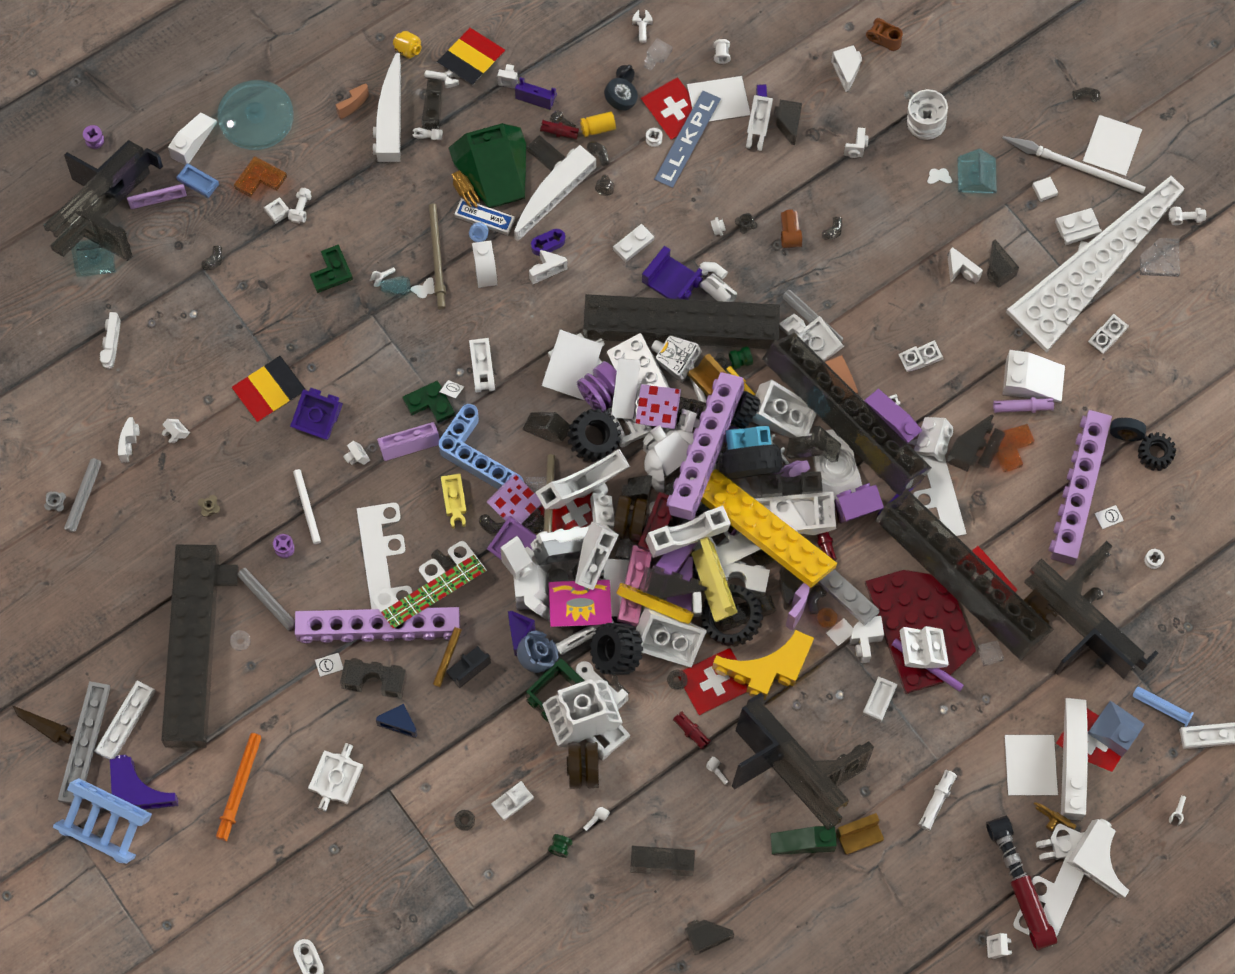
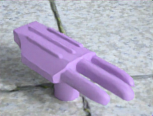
(794, 468)

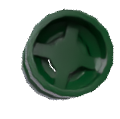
(740, 357)

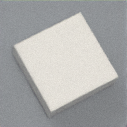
(1045, 189)
(277, 210)

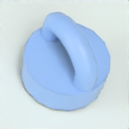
(478, 232)

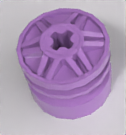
(600, 388)

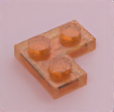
(259, 172)
(1013, 440)

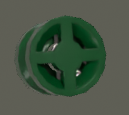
(560, 845)

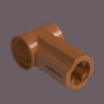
(790, 233)

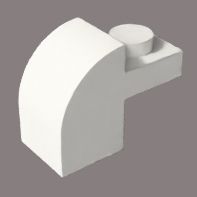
(484, 264)
(866, 634)

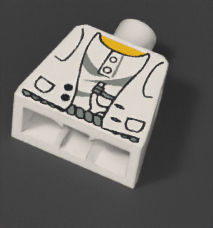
(676, 356)

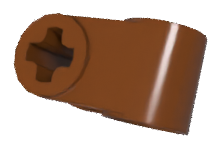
(883, 33)

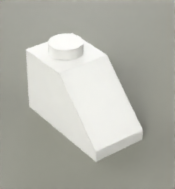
(847, 64)
(516, 558)

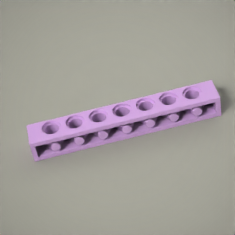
(1100, 425)
(687, 506)
(347, 618)

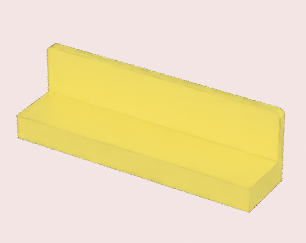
(713, 578)

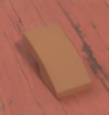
(357, 98)
(840, 367)

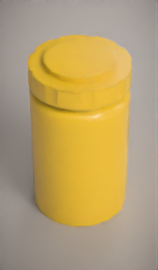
(598, 124)

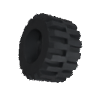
(583, 445)
(616, 648)

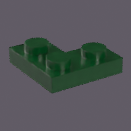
(336, 270)
(431, 398)

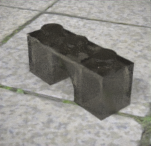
(775, 485)
(356, 673)
(650, 859)

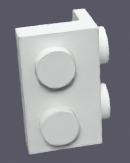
(934, 437)

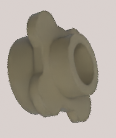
(209, 511)

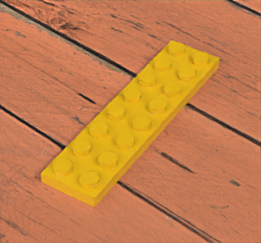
(767, 530)

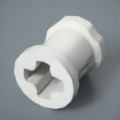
(722, 53)

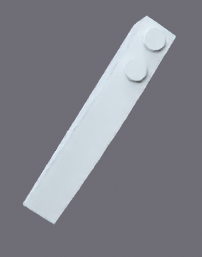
(389, 116)
(555, 187)
(1074, 760)

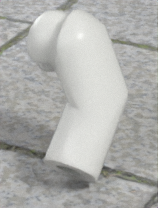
(713, 267)

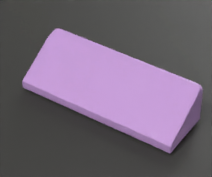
(156, 196)
(409, 441)

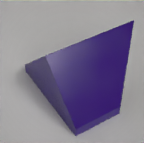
(519, 627)

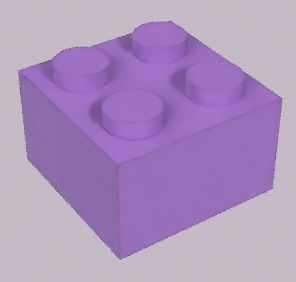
(857, 504)

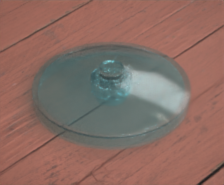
(255, 114)

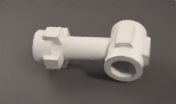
(298, 215)
(1176, 215)

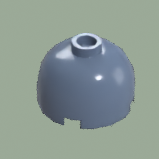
(537, 652)

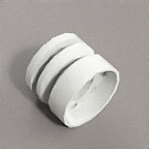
(927, 114)

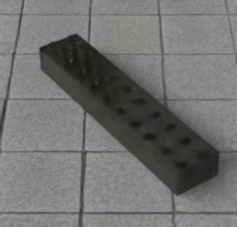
(691, 320)
(846, 413)
(964, 575)
(190, 646)

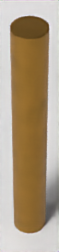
(447, 656)

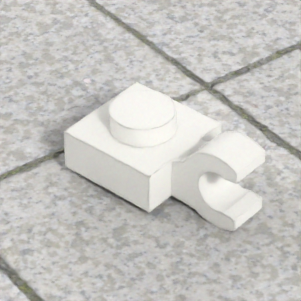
(794, 325)

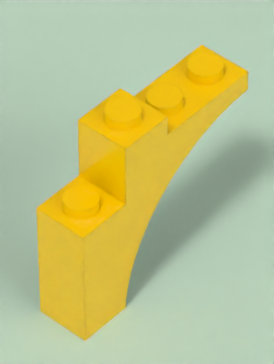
(760, 673)

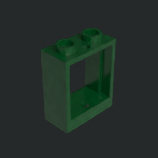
(559, 667)

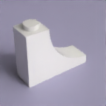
(1093, 857)

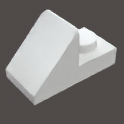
(960, 264)
(551, 265)

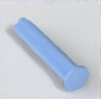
(1162, 705)

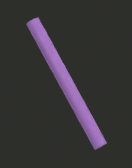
(936, 671)

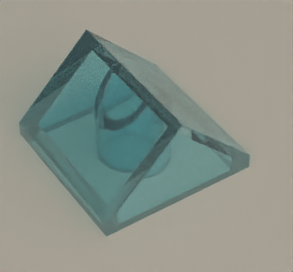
(977, 172)
(92, 259)

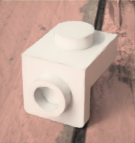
(856, 150)

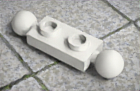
(602, 507)

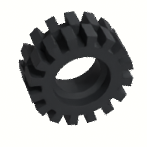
(745, 410)
(1154, 462)

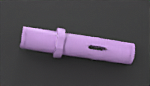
(1023, 405)

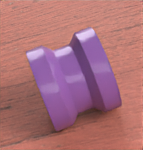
(97, 140)
(282, 541)

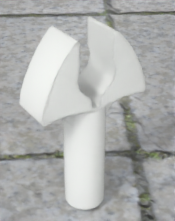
(642, 24)
(443, 76)

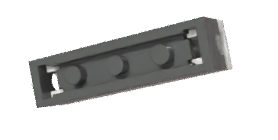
(559, 545)

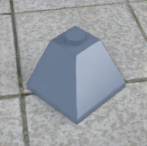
(1116, 728)

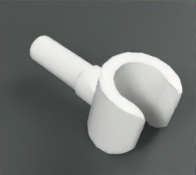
(378, 276)
(712, 765)
(600, 813)
(1178, 813)

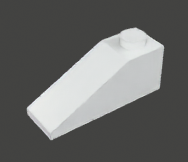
(190, 138)
(594, 554)

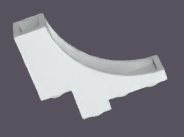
(582, 483)

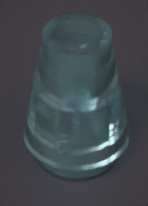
(396, 285)

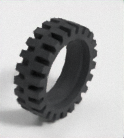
(745, 634)

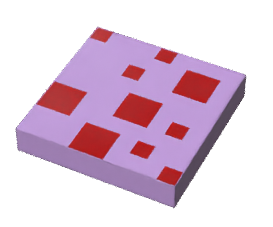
(658, 406)
(514, 500)

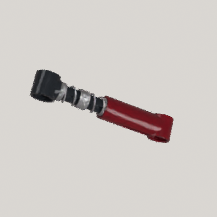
(1040, 931)

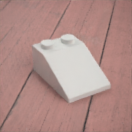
(1032, 376)
(783, 411)
(669, 637)

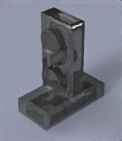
(814, 445)

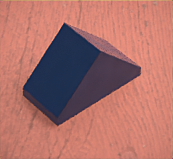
(398, 721)

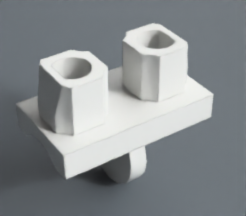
(512, 801)

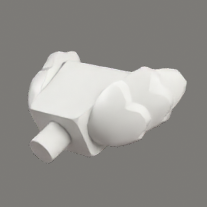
(666, 454)

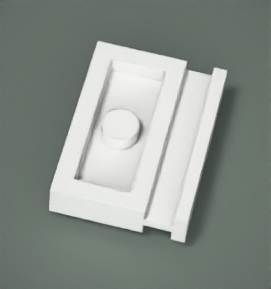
(1078, 226)

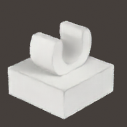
(507, 77)
(688, 420)
(175, 428)
(357, 454)
(998, 946)

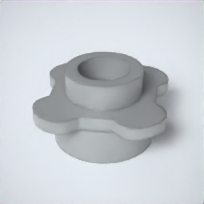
(50, 497)

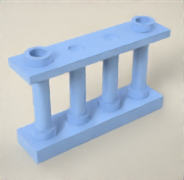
(117, 808)

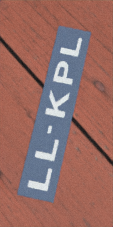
(687, 139)

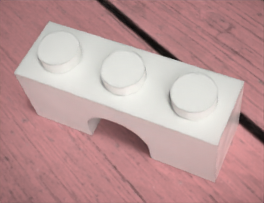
(753, 577)

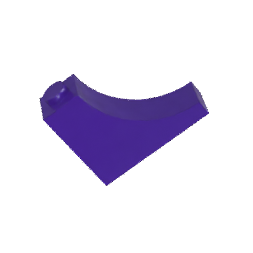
(130, 788)

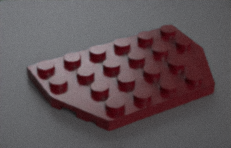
(915, 602)

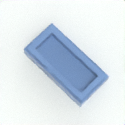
(197, 180)

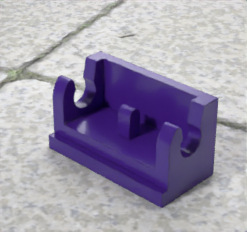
(535, 95)

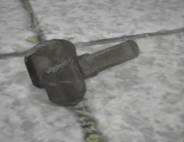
(557, 116)
(615, 683)

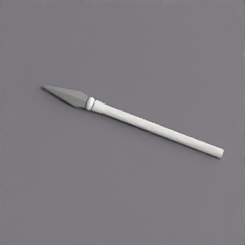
(1032, 148)

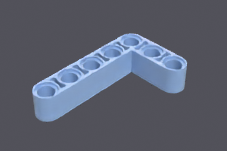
(475, 457)

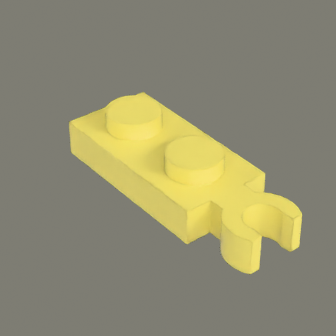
(454, 498)

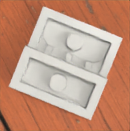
(924, 647)

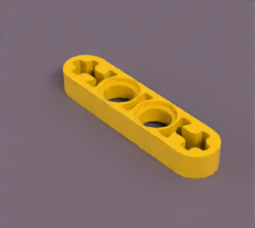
(655, 603)

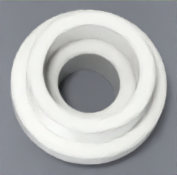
(718, 226)

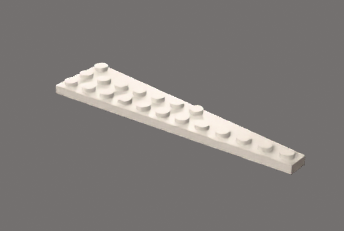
(1064, 293)

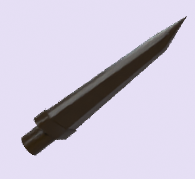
(45, 726)

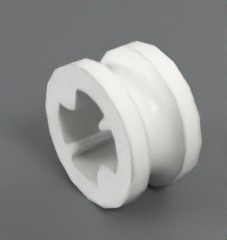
(651, 141)
(1158, 554)

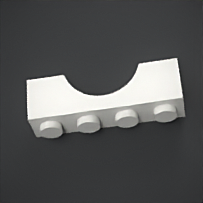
(672, 538)

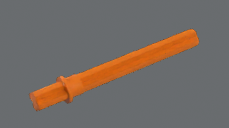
(235, 796)

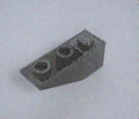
(967, 445)
(665, 585)

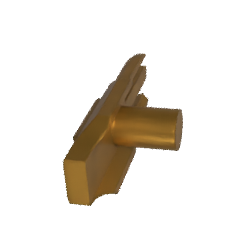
(464, 187)
(1054, 817)

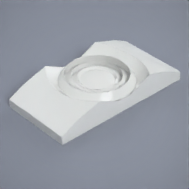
(838, 475)
(814, 508)

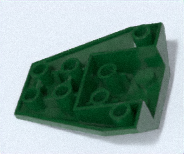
(493, 163)

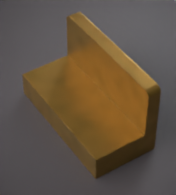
(706, 373)
(860, 834)

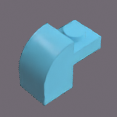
(748, 437)

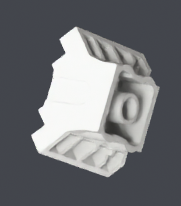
(533, 590)
(582, 712)

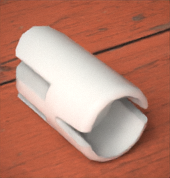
(718, 289)

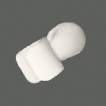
(421, 133)

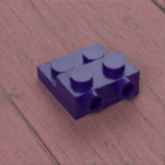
(316, 413)

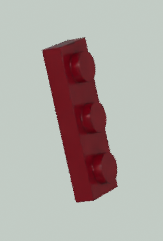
(658, 518)

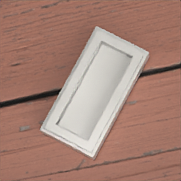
(696, 604)
(879, 699)

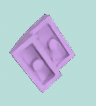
(798, 605)

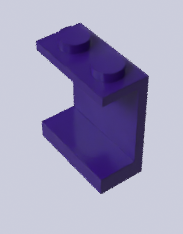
(671, 277)

